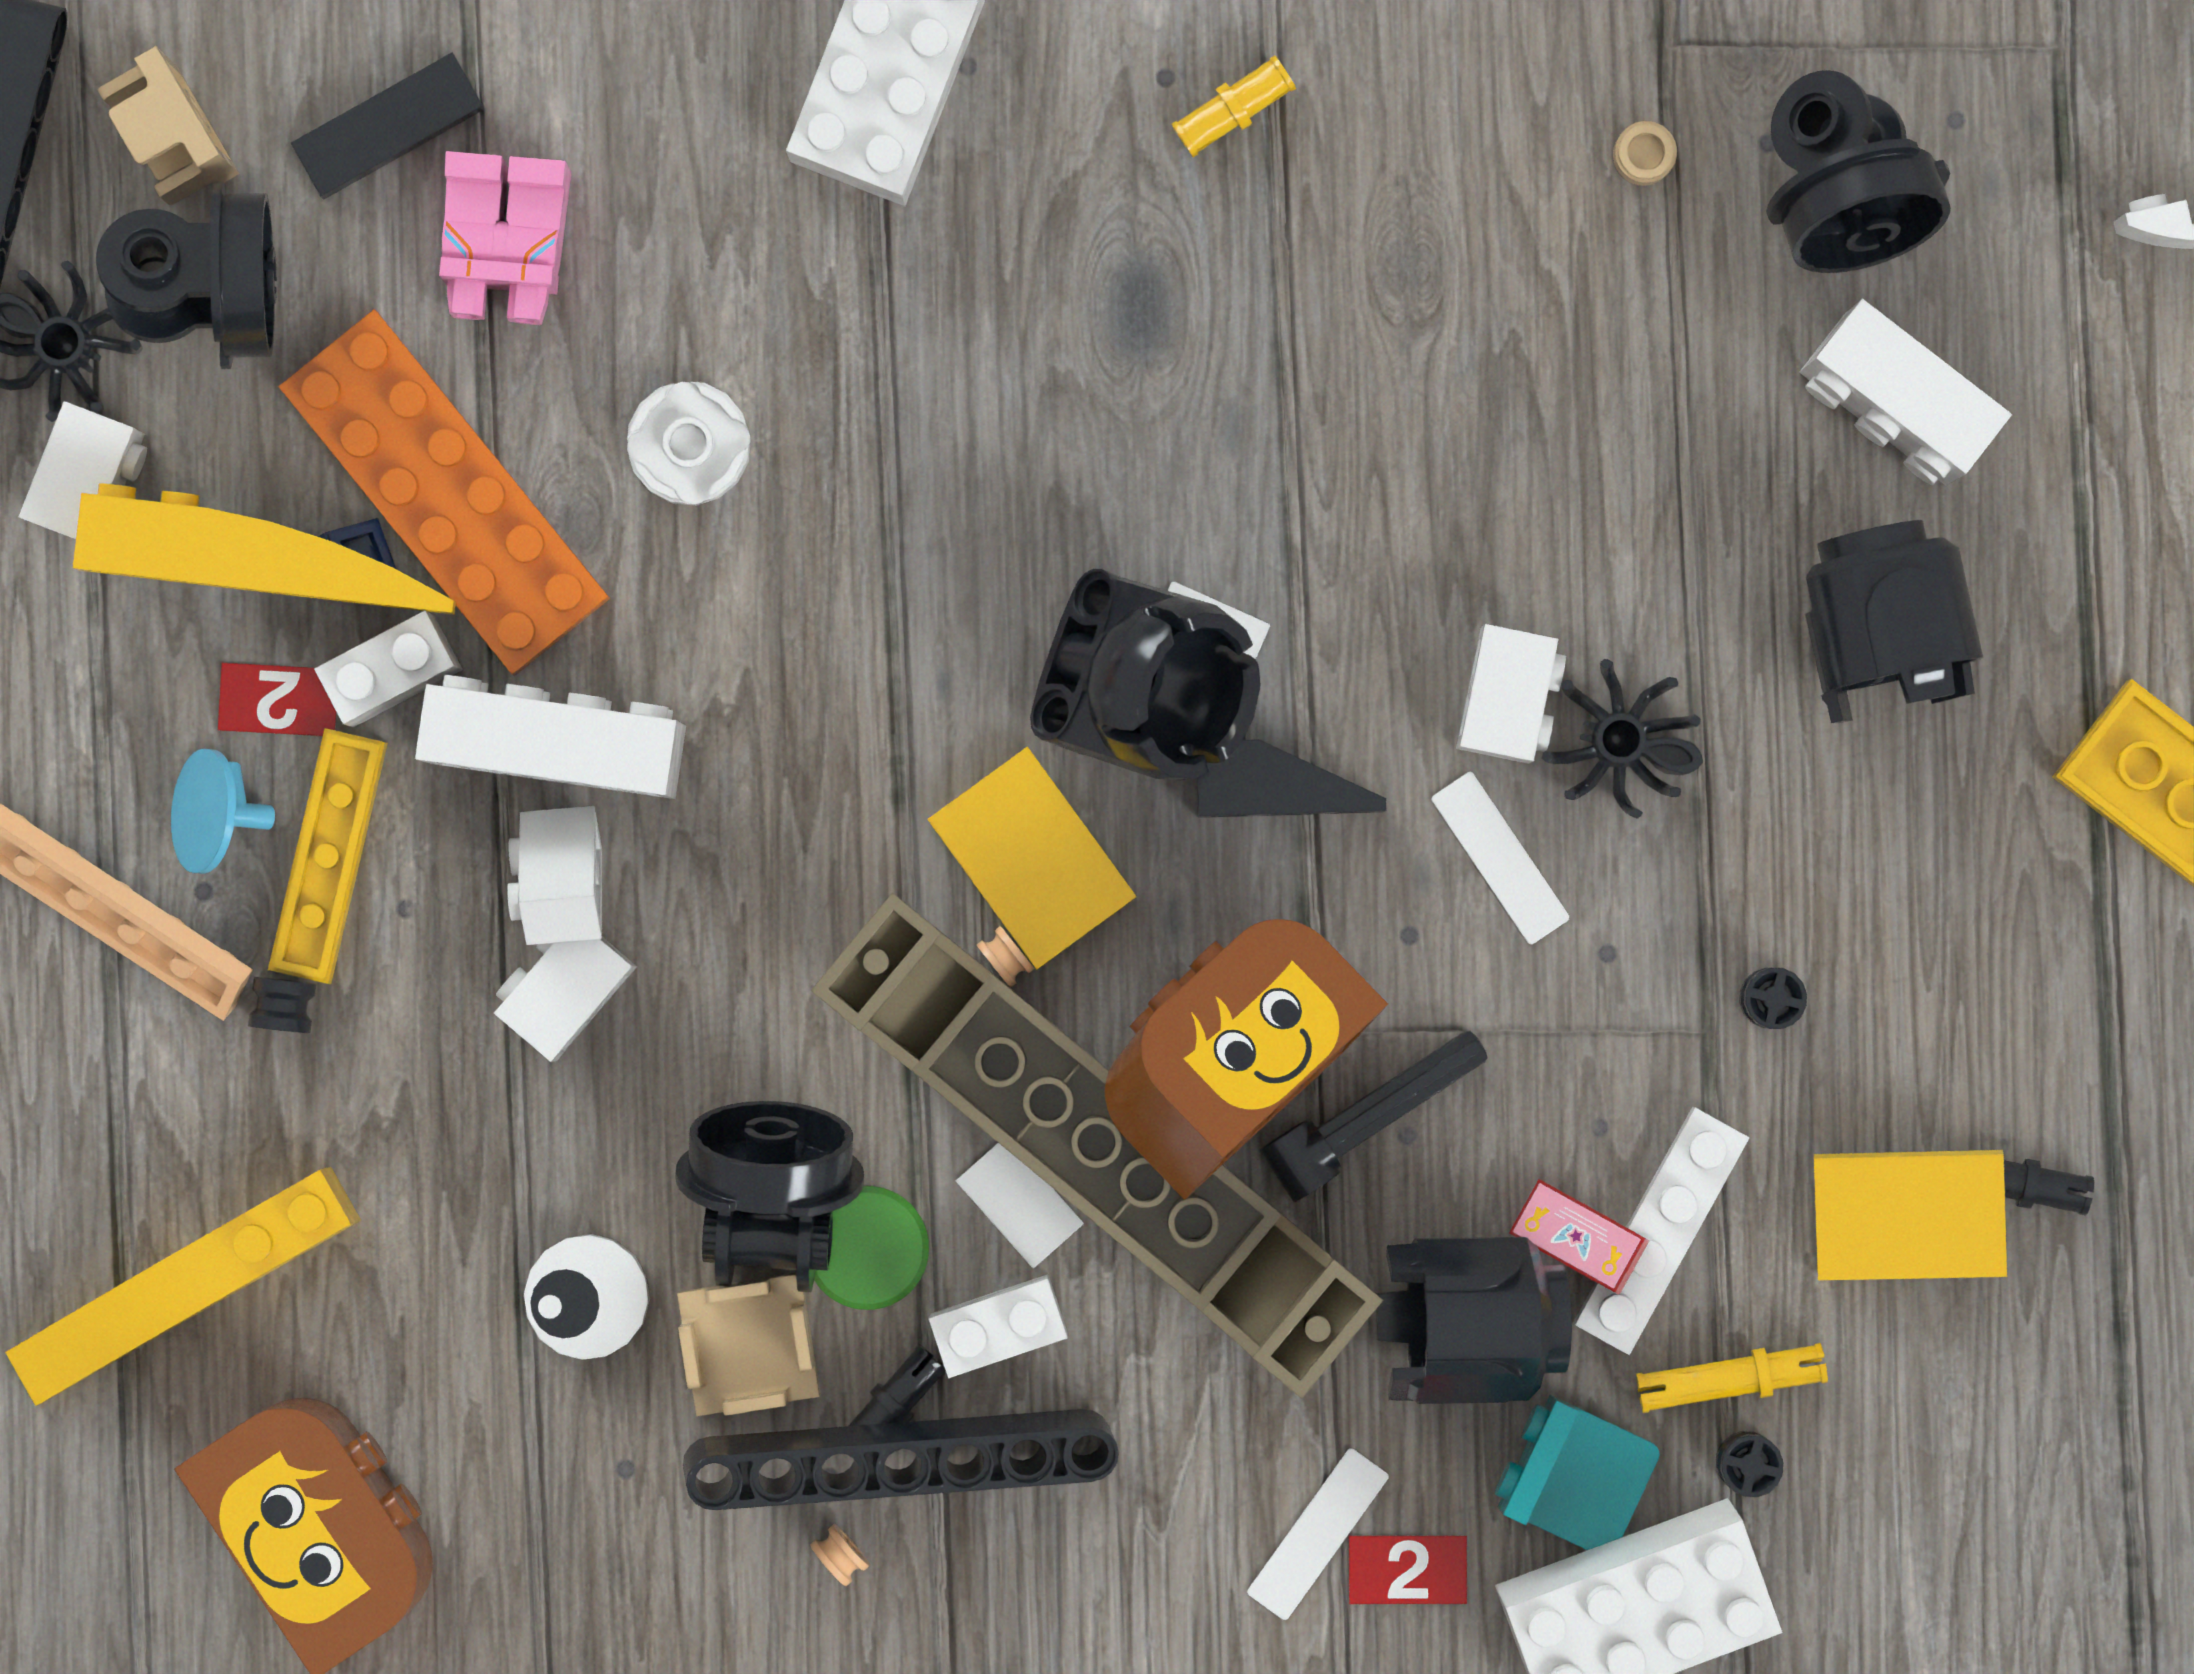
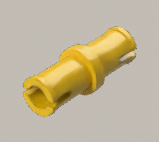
(1233, 106)

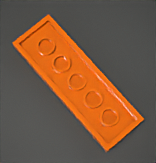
(444, 492)

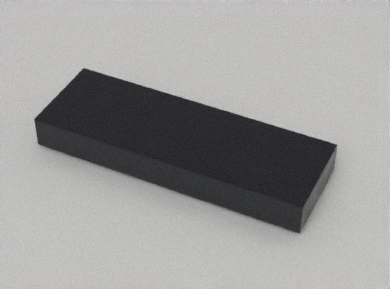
(387, 126)

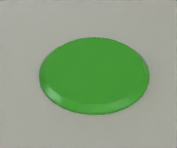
(875, 1251)

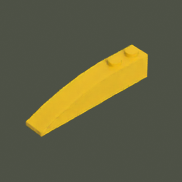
(233, 551)
(183, 1285)

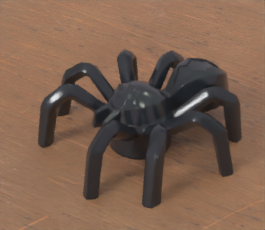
(59, 342)
(1622, 740)

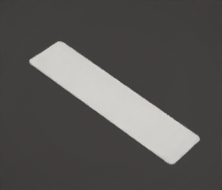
(1500, 858)
(1317, 1534)

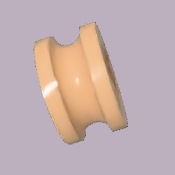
(1005, 956)
(839, 1554)

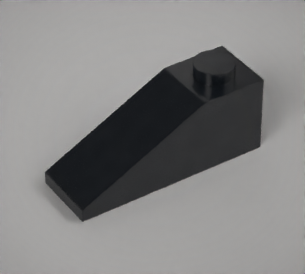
(1275, 783)

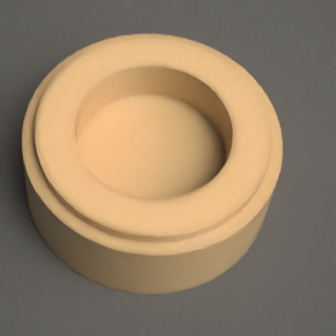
(1645, 153)

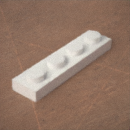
(1670, 1219)

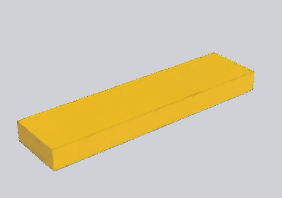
(327, 856)

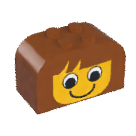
(1234, 1046)
(314, 1526)

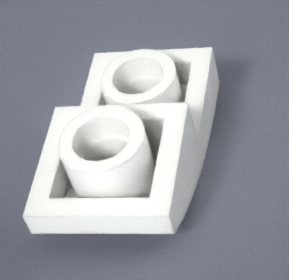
(2157, 223)

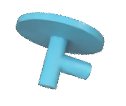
(207, 808)

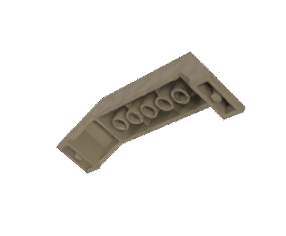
(1049, 1109)

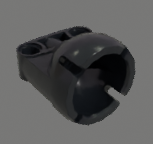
(1146, 679)

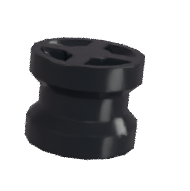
(1784, 1000)
(282, 1005)
(1760, 1467)

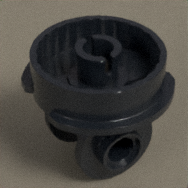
(1859, 180)
(185, 276)
(769, 1185)

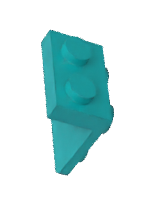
(1576, 1475)

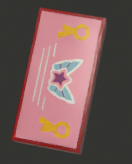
(1579, 1236)

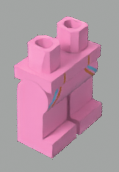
(496, 254)

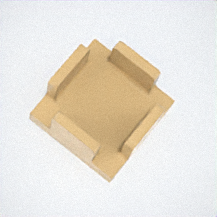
(166, 127)
(747, 1346)

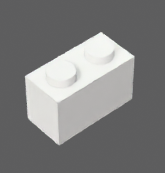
(78, 457)
(388, 669)
(1510, 694)
(558, 875)
(562, 992)
(998, 1326)

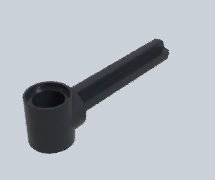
(1309, 1154)

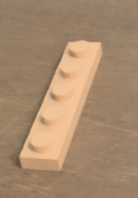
(120, 916)

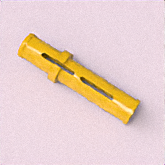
(1732, 1377)

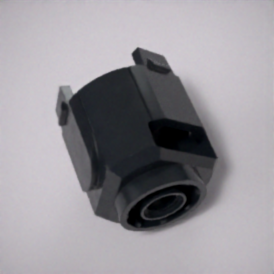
(1891, 612)
(1475, 1319)

